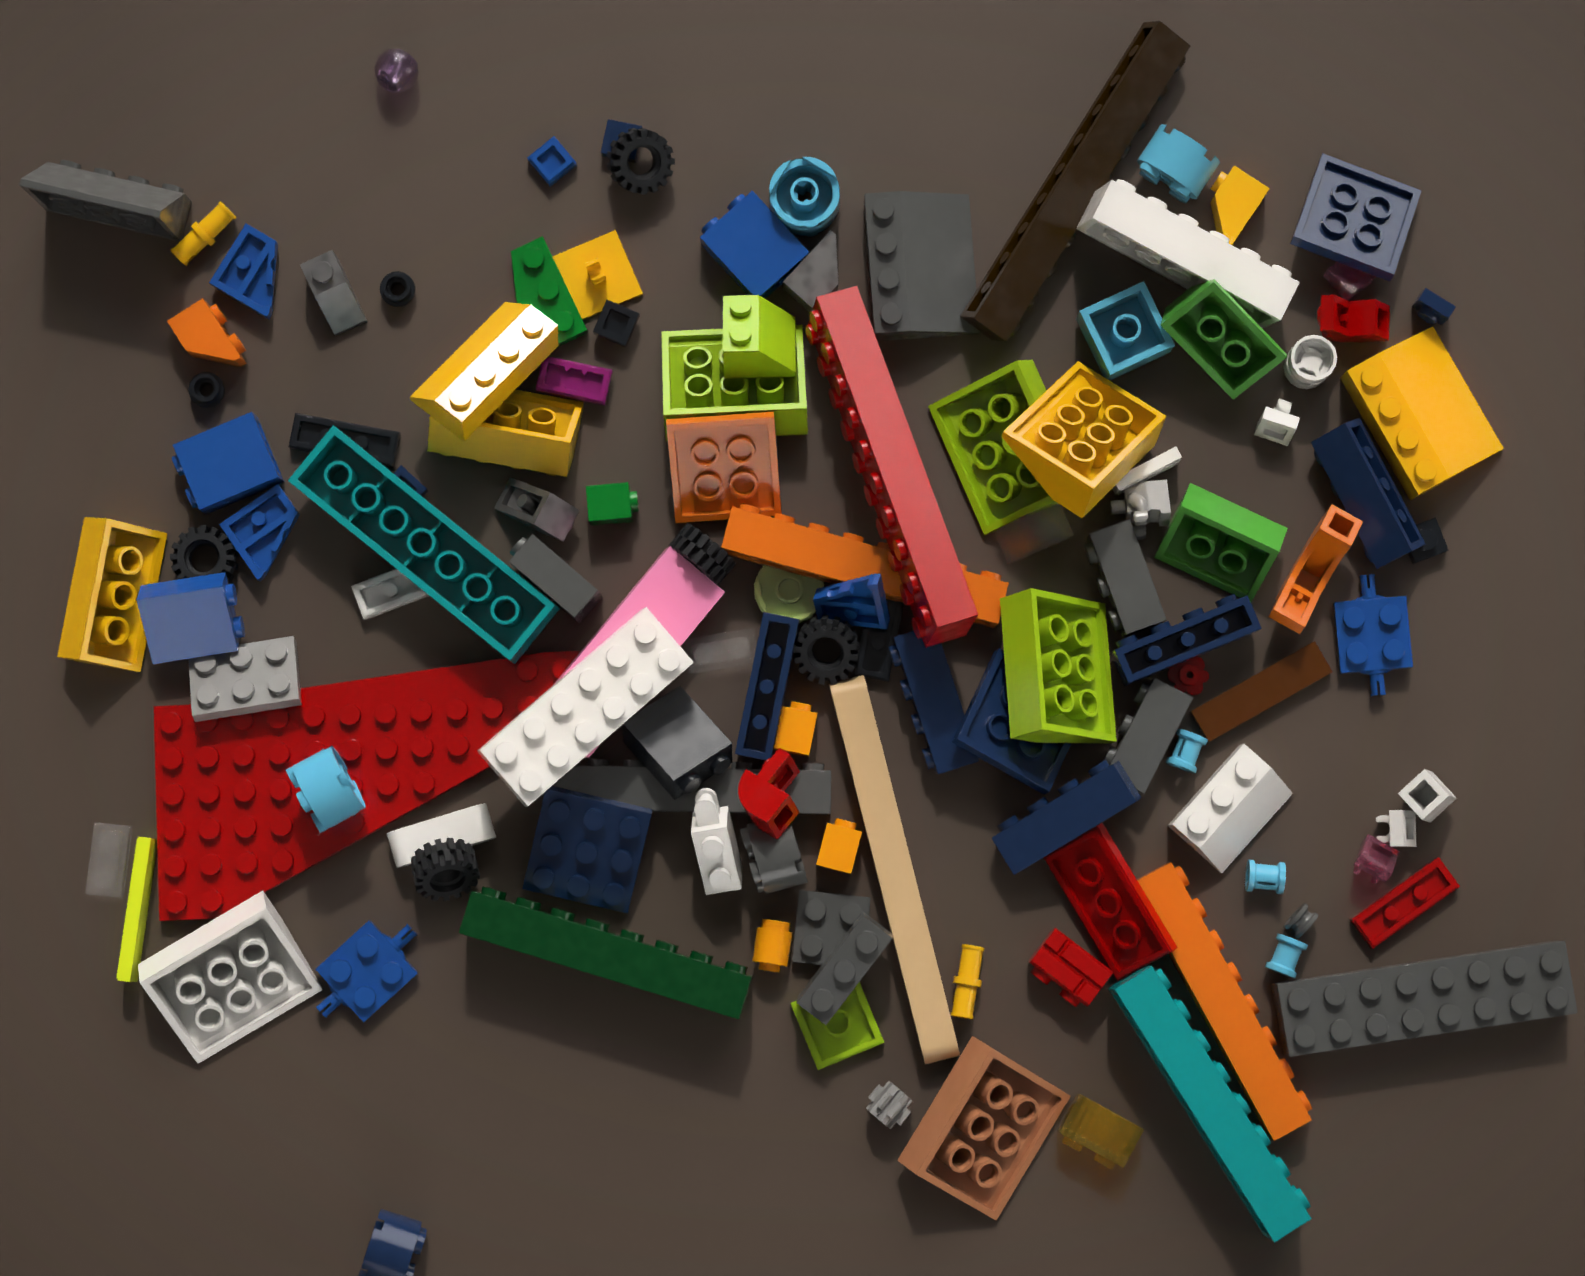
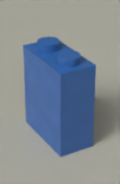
(753, 246)
(226, 463)
(190, 617)

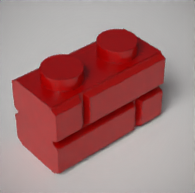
(1070, 968)

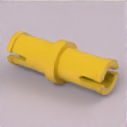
(203, 233)
(967, 981)

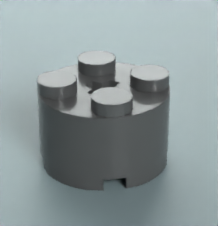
(777, 861)

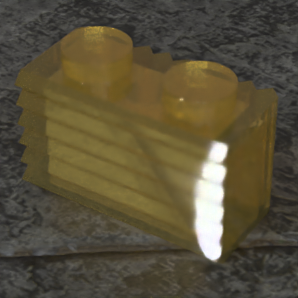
(1099, 1130)

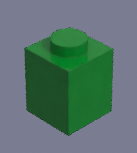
(611, 503)

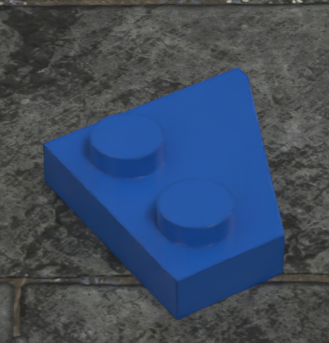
(249, 271)
(261, 529)
(856, 601)

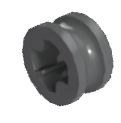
(1301, 920)

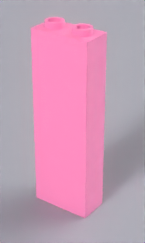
(672, 592)

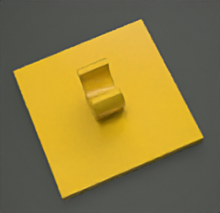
(597, 274)

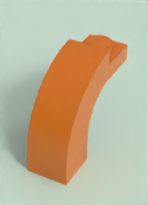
(1314, 568)

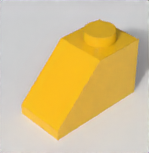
(1235, 201)

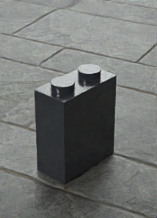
(677, 743)

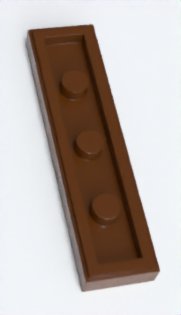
(1261, 691)

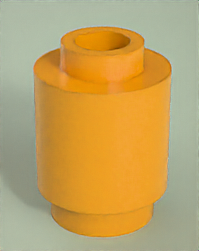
(772, 945)

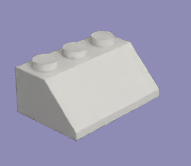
(1231, 808)

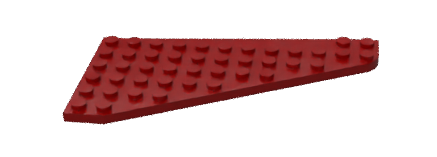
(234, 815)

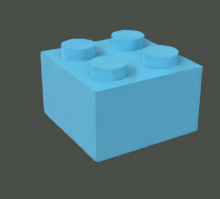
(1124, 331)

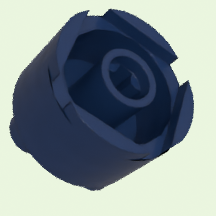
(393, 1246)

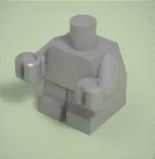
(1144, 504)

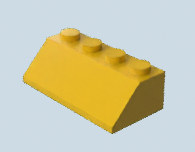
(487, 368)
(522, 433)
(102, 609)

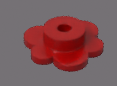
(1192, 685)

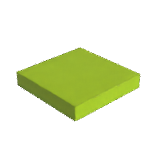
(845, 1035)

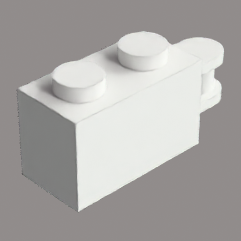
(715, 844)

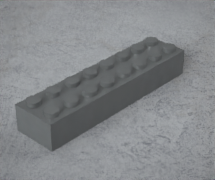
(1424, 998)

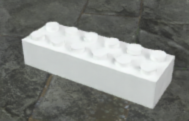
(1184, 251)
(585, 706)

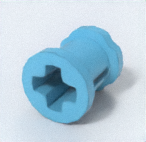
(1186, 750)
(1265, 876)
(1286, 955)

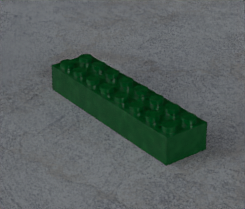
(606, 954)

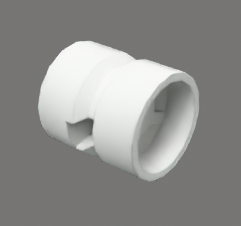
(1310, 362)

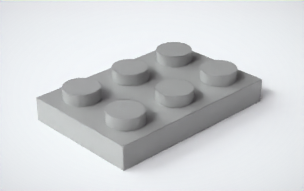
(245, 681)

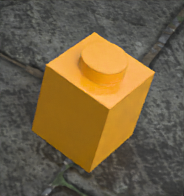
(796, 729)
(839, 846)

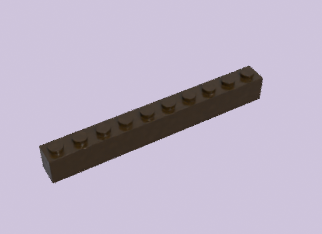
(1080, 171)

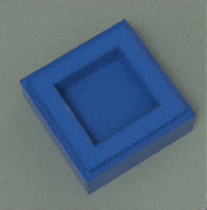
(552, 161)

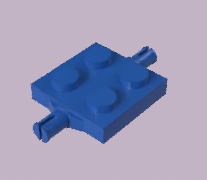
(1373, 635)
(366, 970)

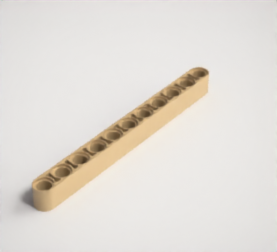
(894, 870)

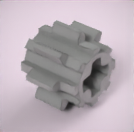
(889, 1104)

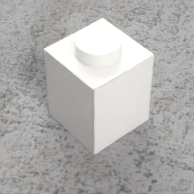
(1427, 795)

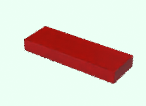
(1404, 903)

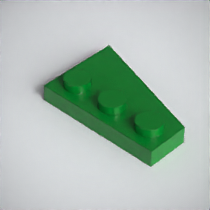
(542, 286)

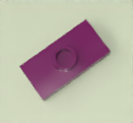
(574, 380)

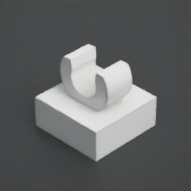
(1277, 423)
(1402, 828)

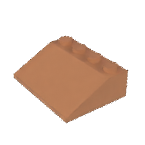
(983, 1128)

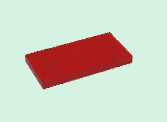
(1110, 902)

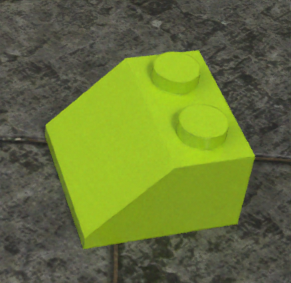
(757, 338)

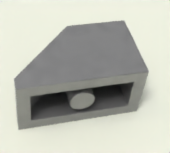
(815, 274)
(333, 292)
(537, 509)

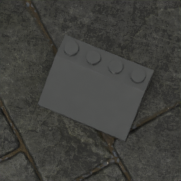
(109, 199)
(919, 263)

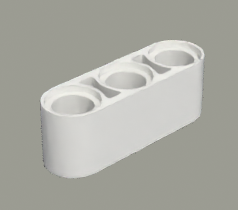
(468, 824)

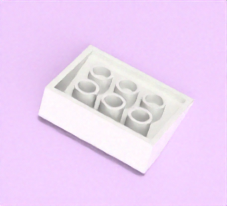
(228, 977)

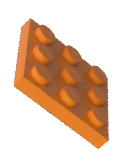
(723, 465)

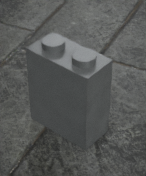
(554, 578)

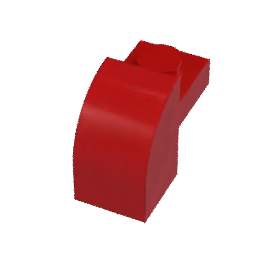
(1353, 320)
(765, 797)

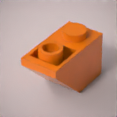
(203, 334)

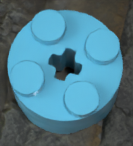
(1178, 163)
(797, 178)
(326, 788)

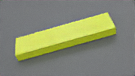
(137, 909)

